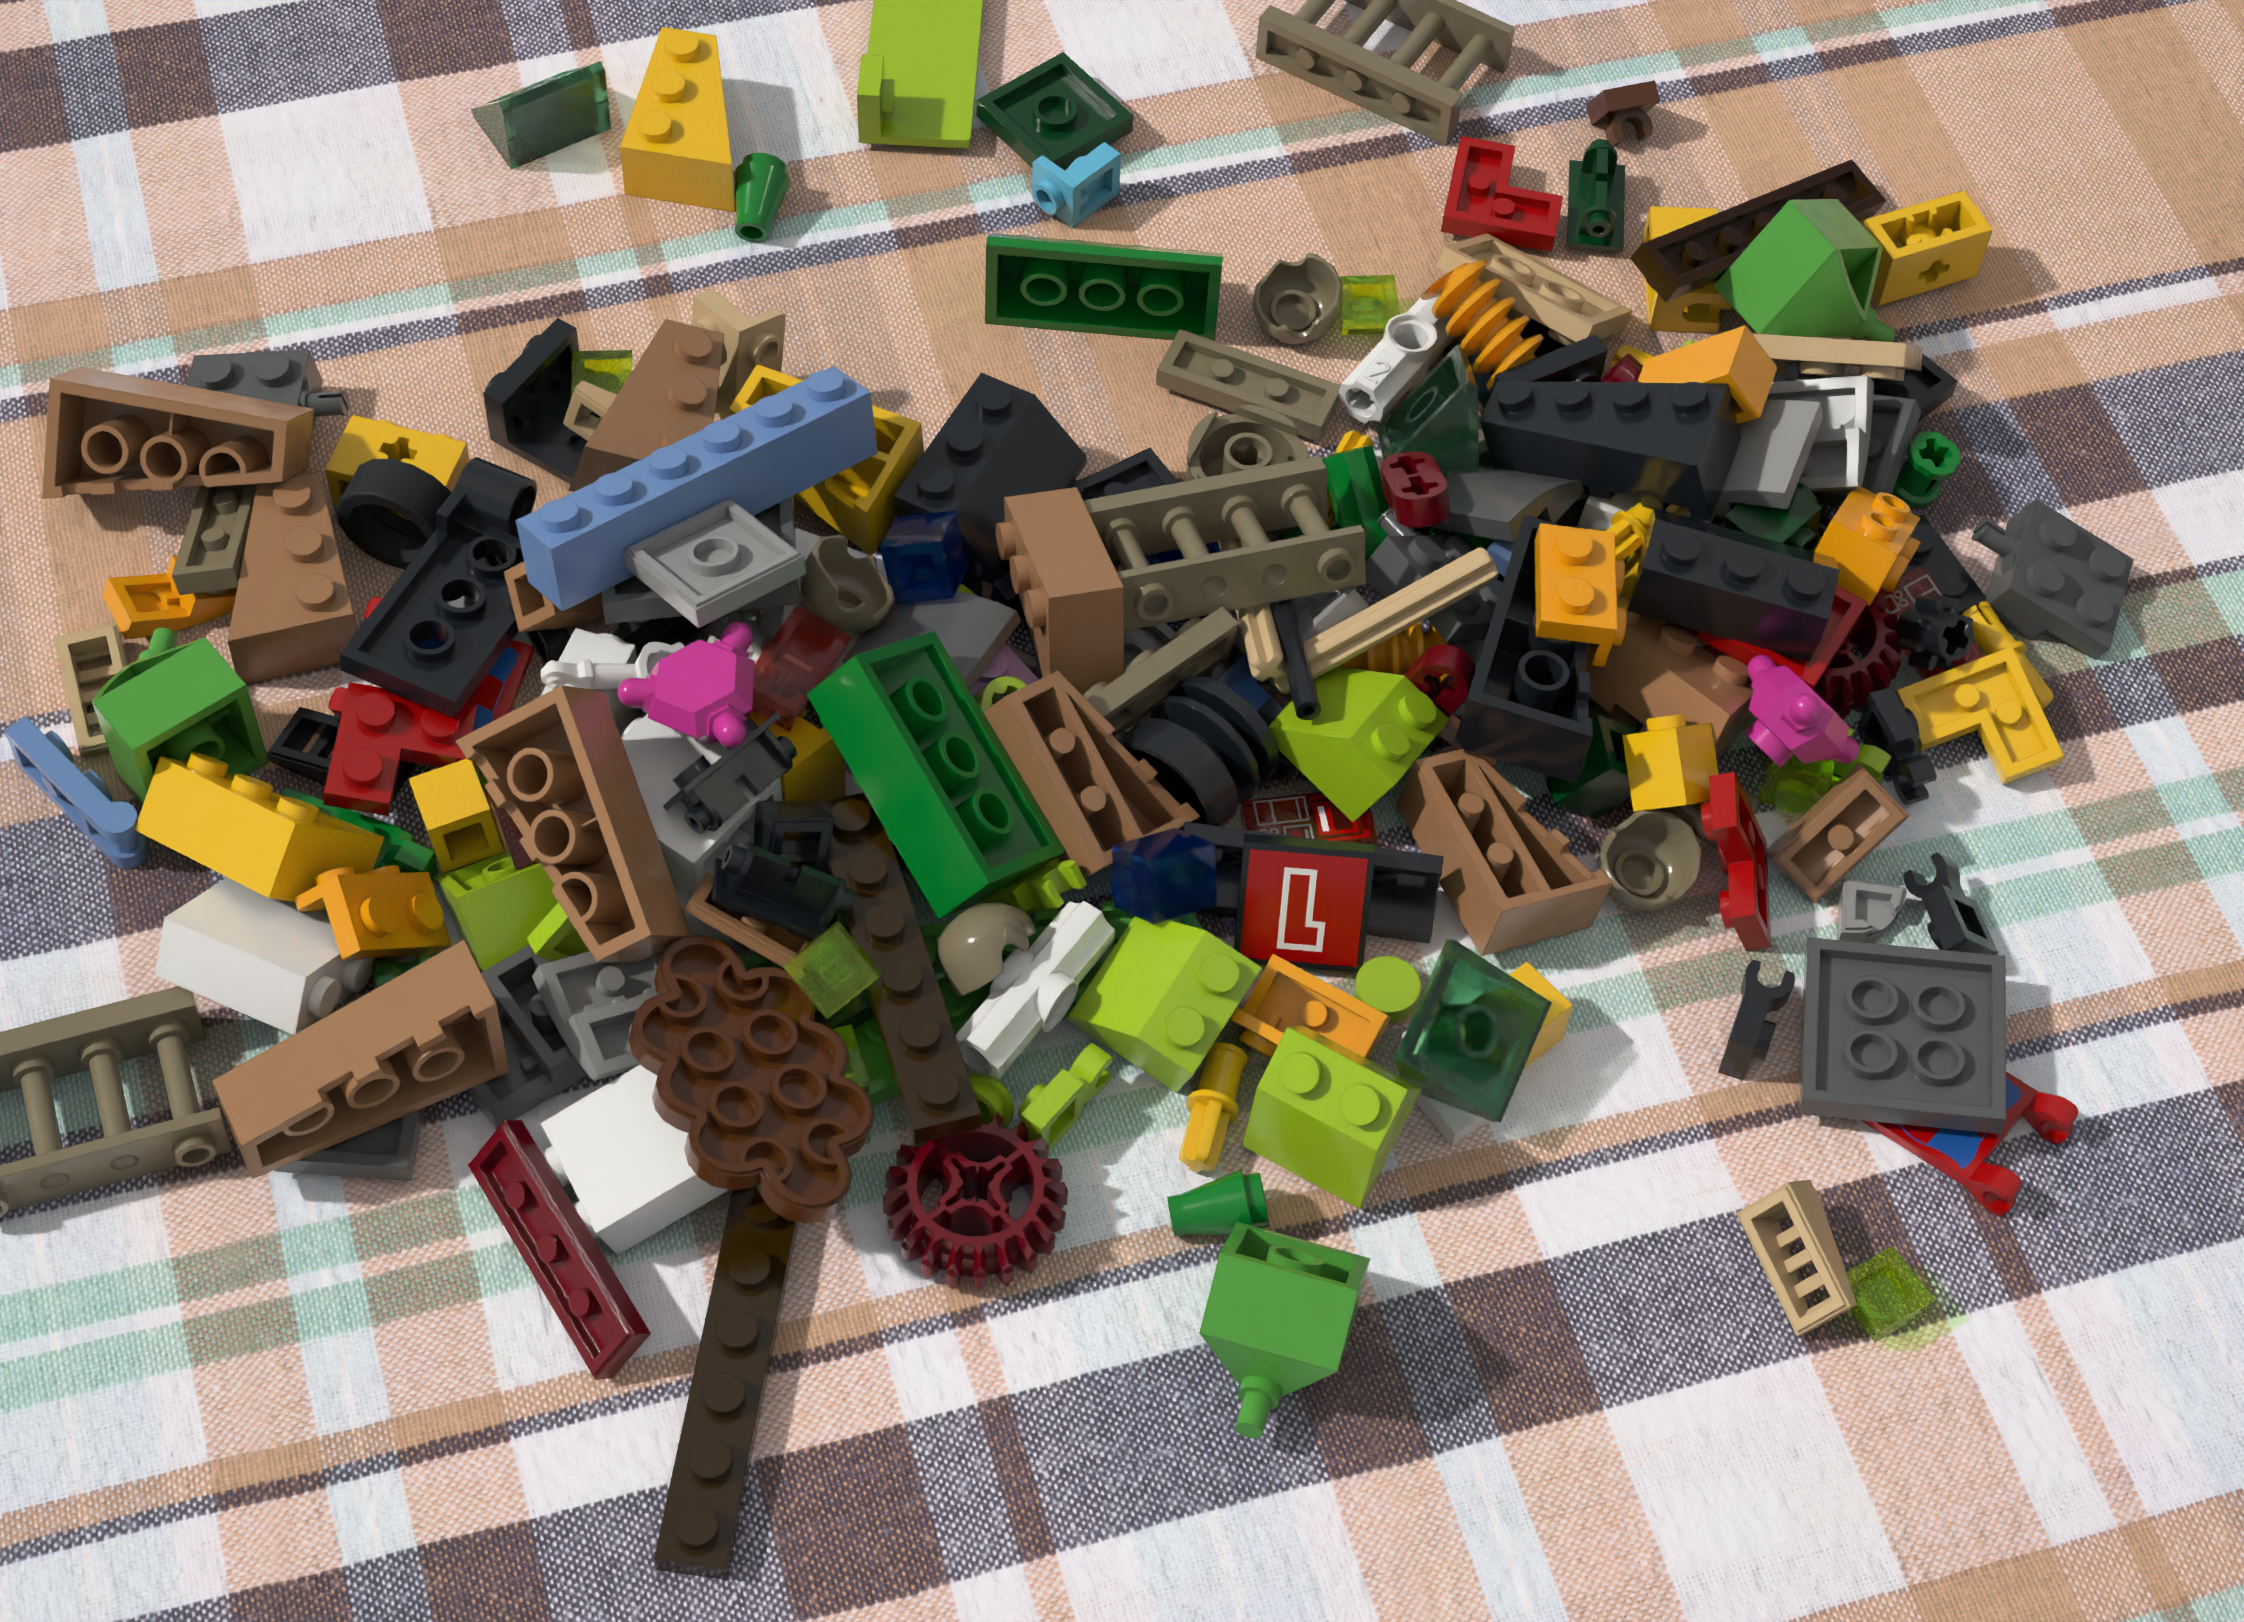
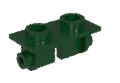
(1596, 199)

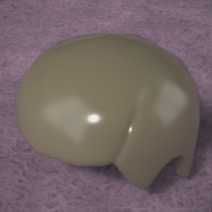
(1298, 300)
(844, 588)
(1651, 860)
(974, 942)

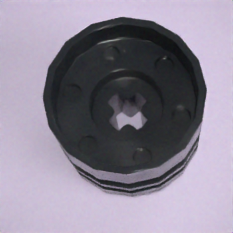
(1206, 748)

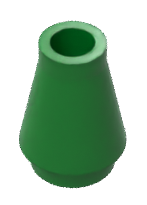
(759, 191)
(1219, 1205)

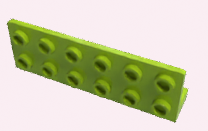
(920, 73)

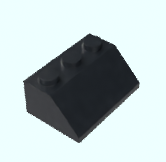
(987, 450)
(1734, 585)

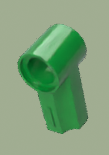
(1357, 493)

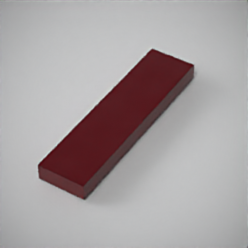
(559, 1249)

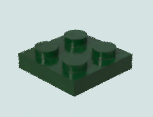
(1054, 113)

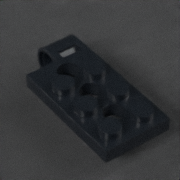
(470, 525)

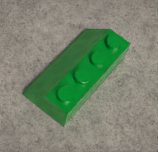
(1101, 287)
(934, 772)

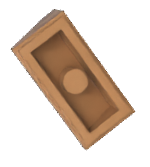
(1837, 833)
(759, 935)

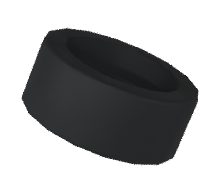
(398, 487)

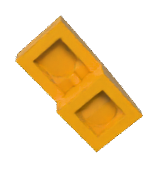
(153, 602)

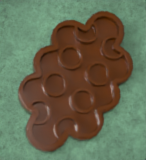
(751, 1079)

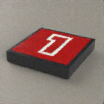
(1304, 901)

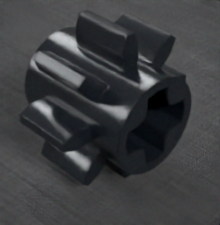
(1934, 632)

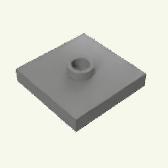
(714, 562)

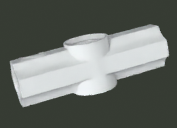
(1396, 362)
(1034, 989)

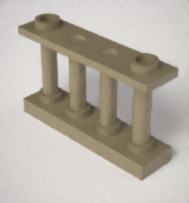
(1381, 83)
(1222, 509)
(98, 1042)

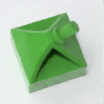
(1808, 275)
(175, 706)
(1279, 1315)

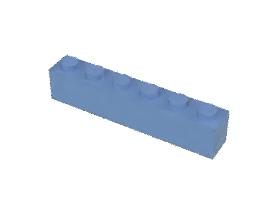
(753, 457)

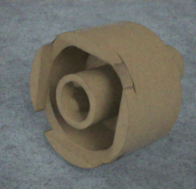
(1241, 442)

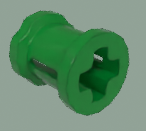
(1928, 463)

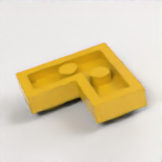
(1995, 701)

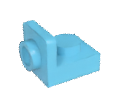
(1081, 188)

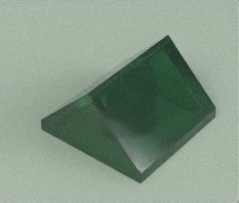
(547, 114)
(1438, 417)
(1471, 1034)

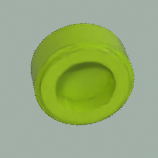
(1389, 987)

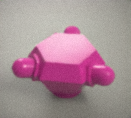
(700, 688)
(1794, 718)

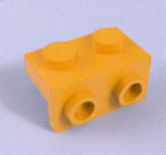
(1579, 588)
(379, 912)
(1297, 998)

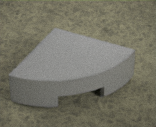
(1867, 909)

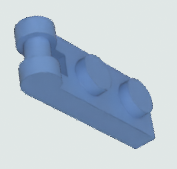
(78, 794)

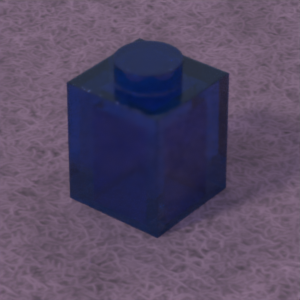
(924, 557)
(1164, 875)

